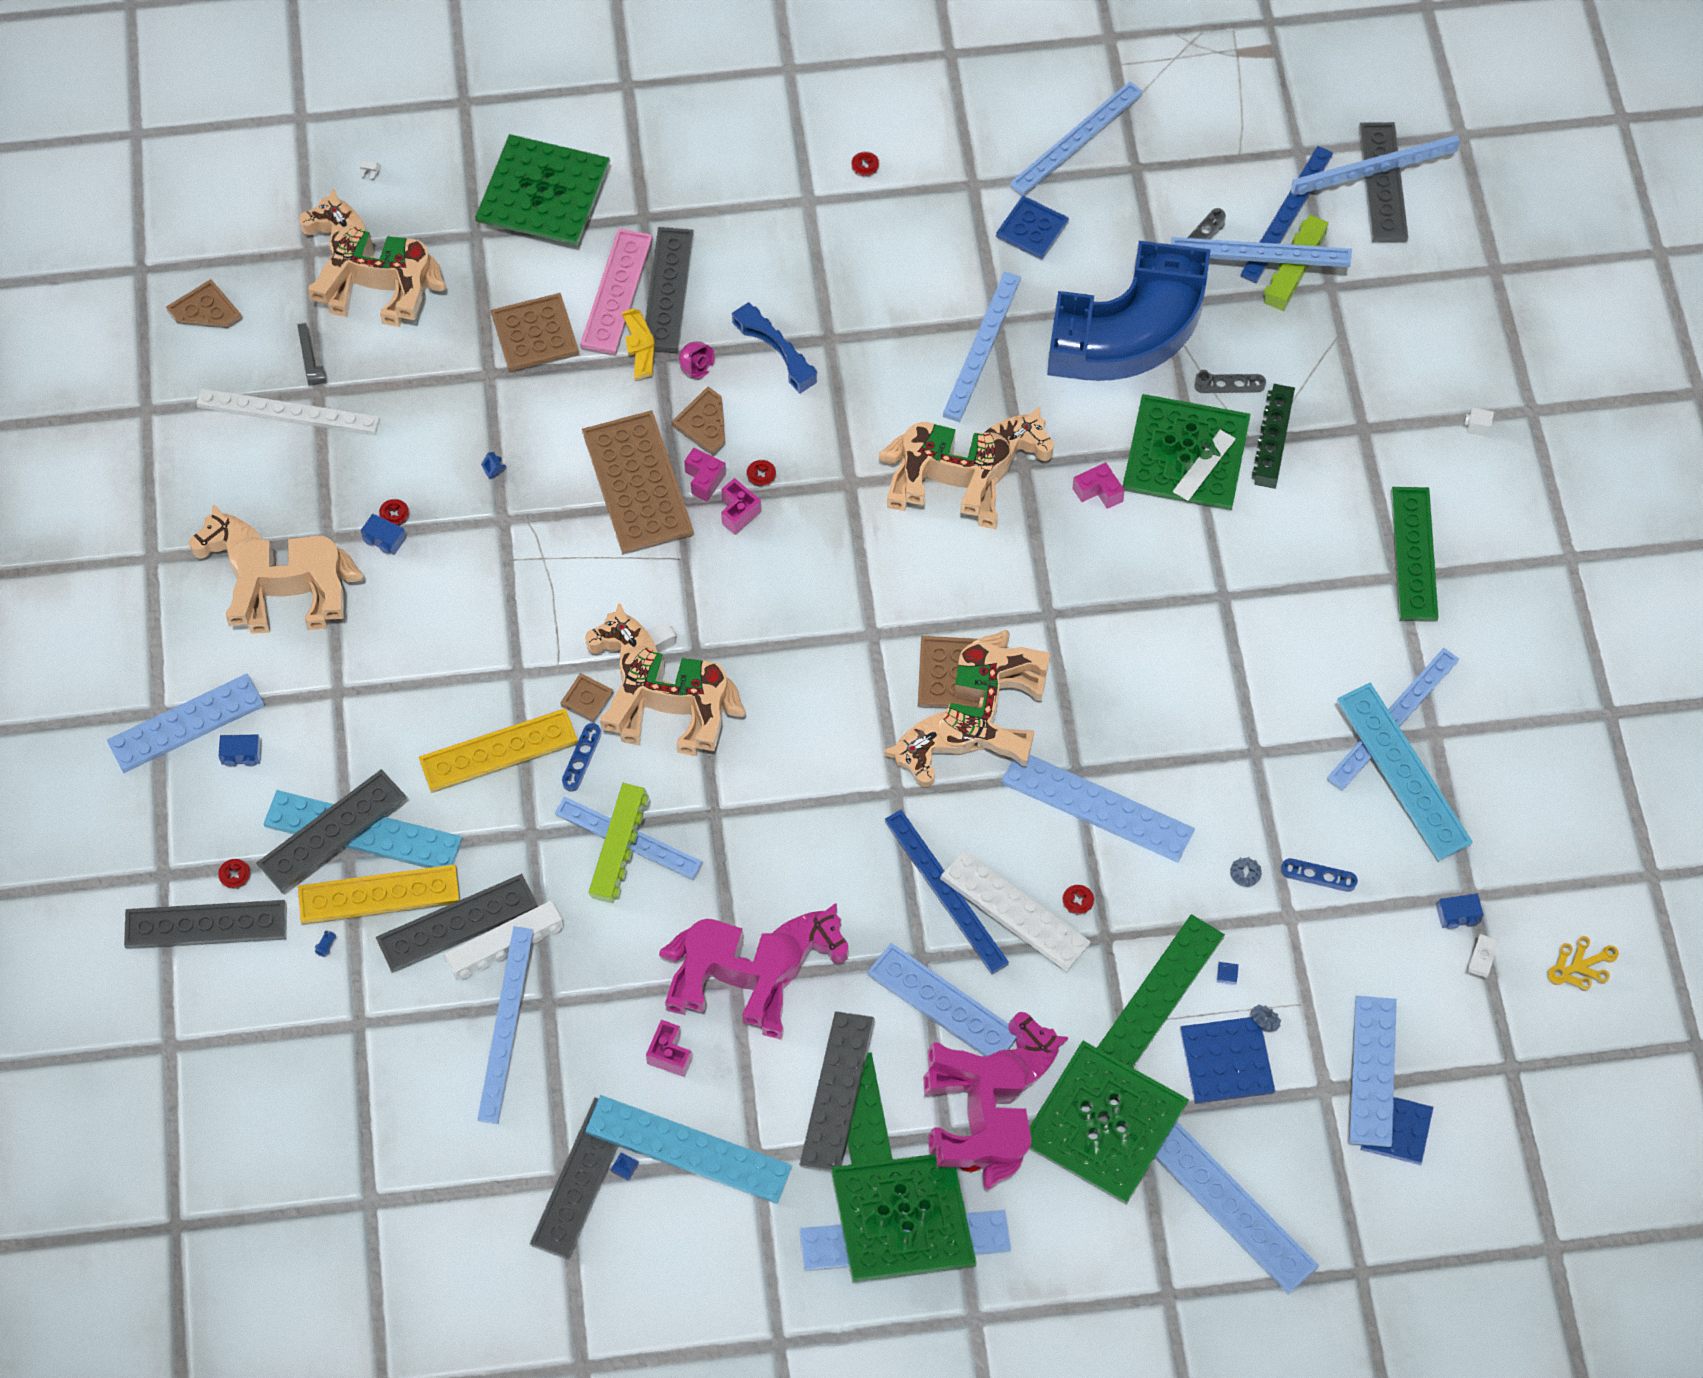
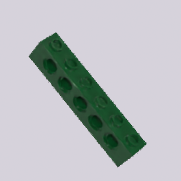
(1282, 396)

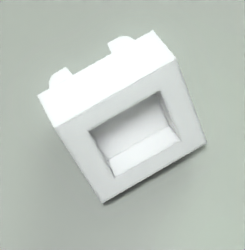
(366, 166)

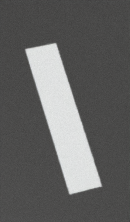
(1203, 467)

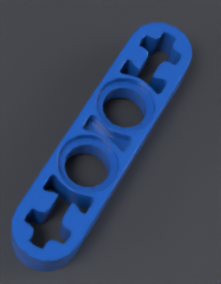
(582, 757)
(1318, 878)

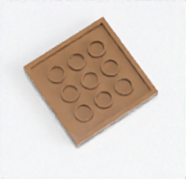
(534, 332)
(939, 670)

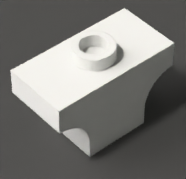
(1483, 956)

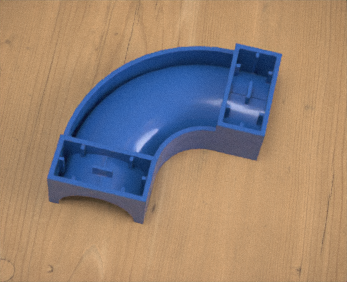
(1138, 327)

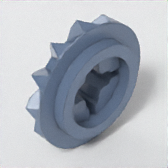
(1238, 875)
(1259, 1013)

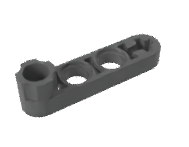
(1219, 223)
(313, 374)
(1204, 379)

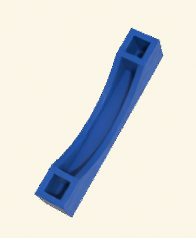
(752, 323)

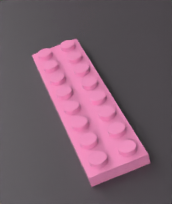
(616, 291)

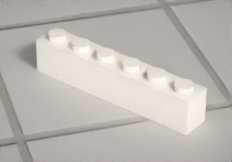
(495, 944)

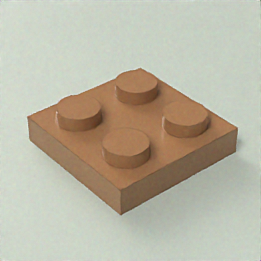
(587, 697)

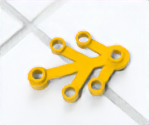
(1580, 965)

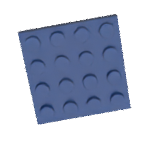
(1227, 1060)

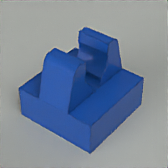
(492, 465)
(624, 1166)

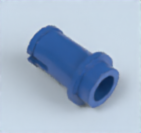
(325, 943)

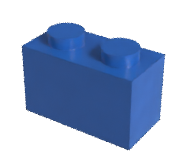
(383, 534)
(239, 749)
(1459, 911)

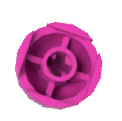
(696, 359)

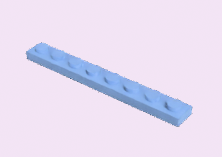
(644, 845)

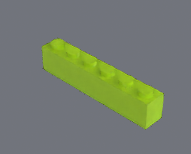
(1289, 275)
(618, 842)

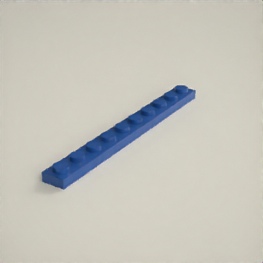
(1287, 213)
(950, 898)

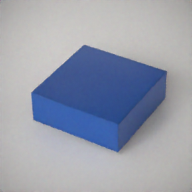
(1227, 973)

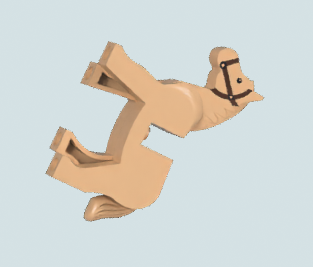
(312, 567)

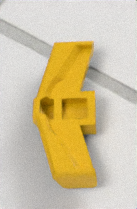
(639, 343)

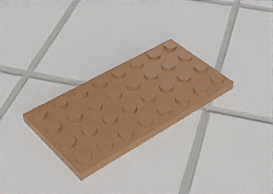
(637, 482)

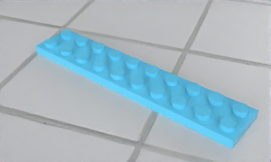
(1404, 772)
(383, 838)
(688, 1149)

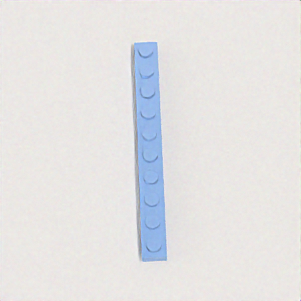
(1076, 138)
(1375, 165)
(1270, 252)
(981, 347)
(1400, 710)
(505, 1025)

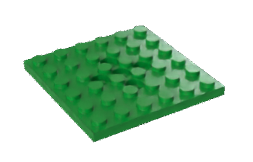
(542, 189)
(1171, 439)
(1114, 1159)
(877, 1243)

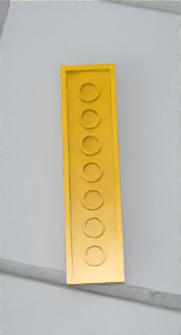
(498, 750)
(378, 894)

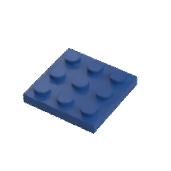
(1032, 227)
(1409, 1132)

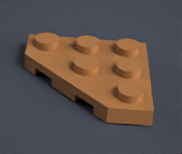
(204, 306)
(703, 421)

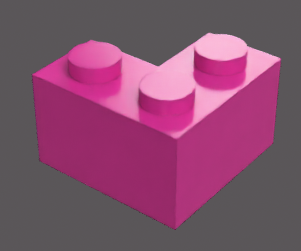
(707, 473)
(1099, 482)
(741, 506)
(664, 1050)

